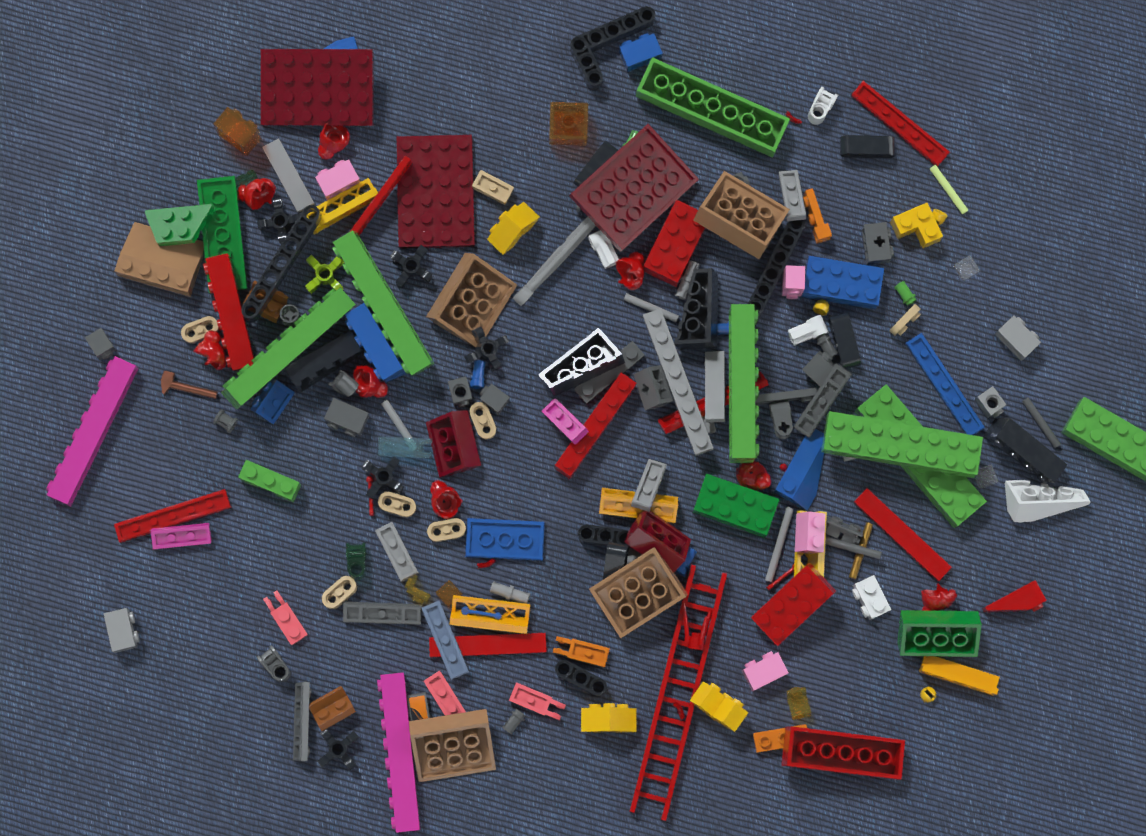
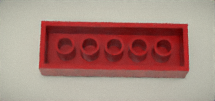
(843, 752)

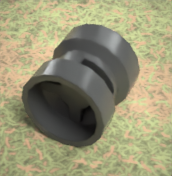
(287, 313)

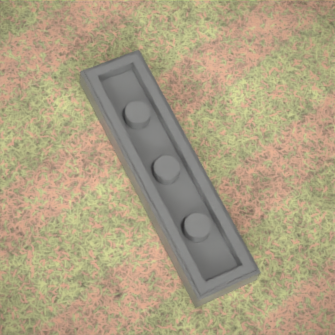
(288, 175)
(715, 386)

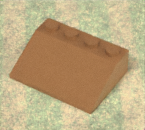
(741, 214)
(163, 267)
(471, 298)
(638, 592)
(452, 745)

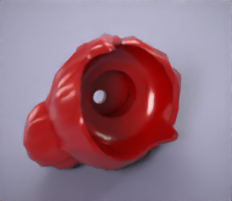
(332, 140)
(257, 193)
(631, 270)
(212, 350)
(369, 383)
(757, 480)
(441, 492)
(937, 599)

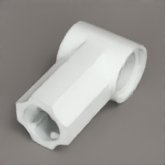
(604, 249)
(811, 329)

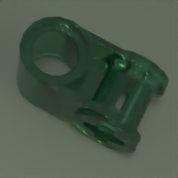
(356, 557)

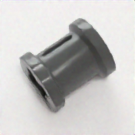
(225, 421)

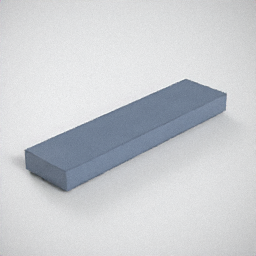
(445, 640)

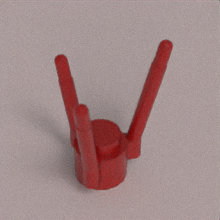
(697, 640)

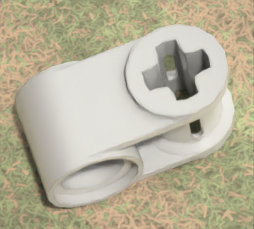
(823, 103)

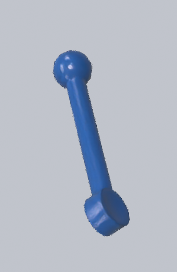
(465, 610)

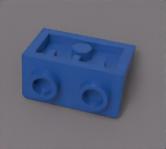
(272, 400)

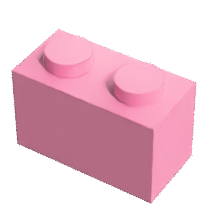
(337, 179)
(793, 281)
(810, 532)
(764, 671)

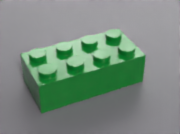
(735, 505)
(939, 633)

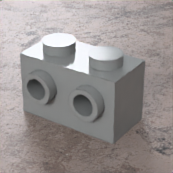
(1018, 337)
(121, 630)

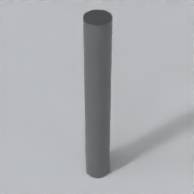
(1041, 422)
(852, 547)

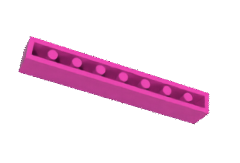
(92, 431)
(399, 752)

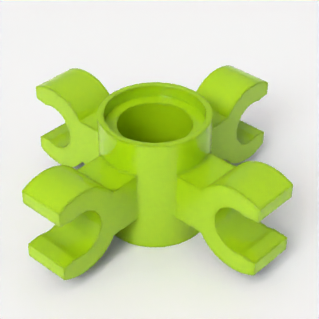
(317, 281)

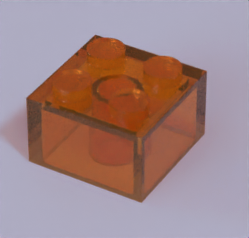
(568, 123)
(237, 131)

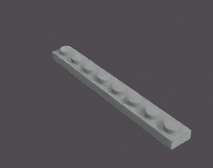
(678, 382)

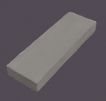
(792, 195)
(649, 485)
(396, 551)

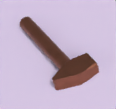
(168, 382)

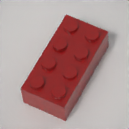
(674, 244)
(793, 604)

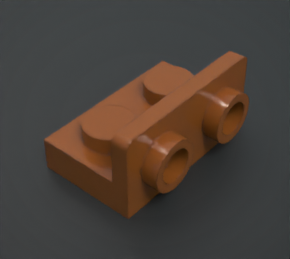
(273, 309)
(331, 708)

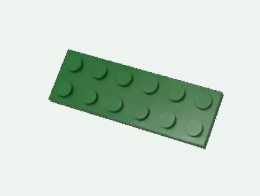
(223, 226)

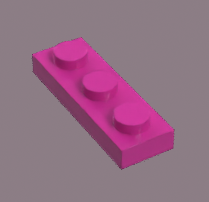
(565, 421)
(181, 536)

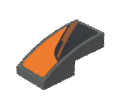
(418, 706)

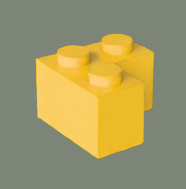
(919, 221)
(512, 226)
(719, 706)
(608, 718)

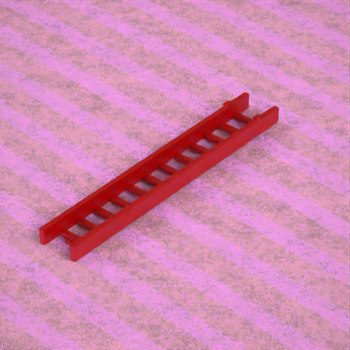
(681, 743)

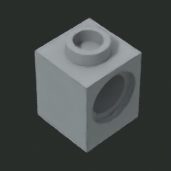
(990, 394)

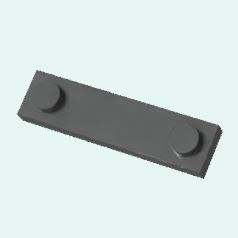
(593, 387)
(804, 395)
(822, 400)
(382, 613)
(301, 721)

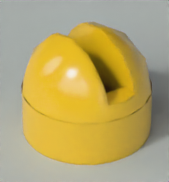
(939, 216)
(821, 307)
(925, 697)

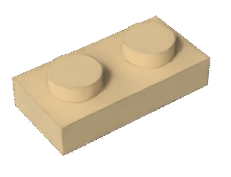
(492, 187)

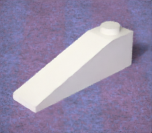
(1036, 502)

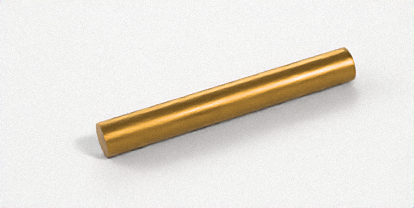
(858, 557)

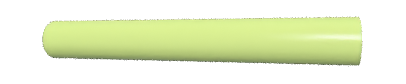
(949, 190)

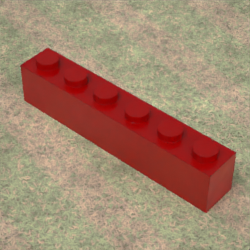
(229, 307)
(596, 425)

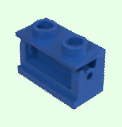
(640, 51)

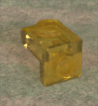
(418, 595)
(798, 703)

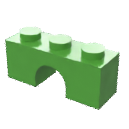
(269, 480)

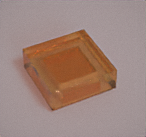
(447, 591)

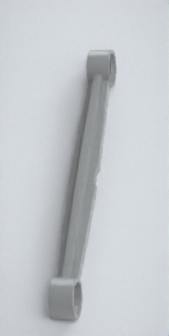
(554, 260)

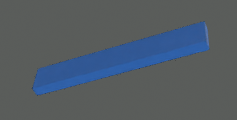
(944, 385)

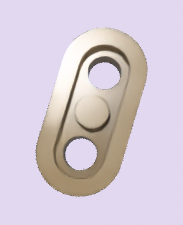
(900, 327)
(199, 328)
(482, 421)
(397, 504)
(446, 530)
(337, 590)

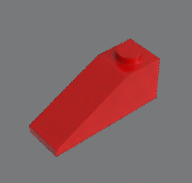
(1022, 599)

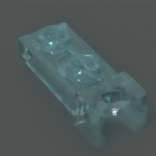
(403, 447)

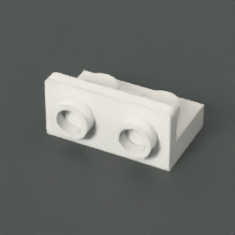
(871, 598)

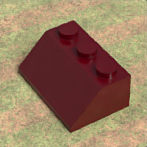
(453, 443)
(651, 532)

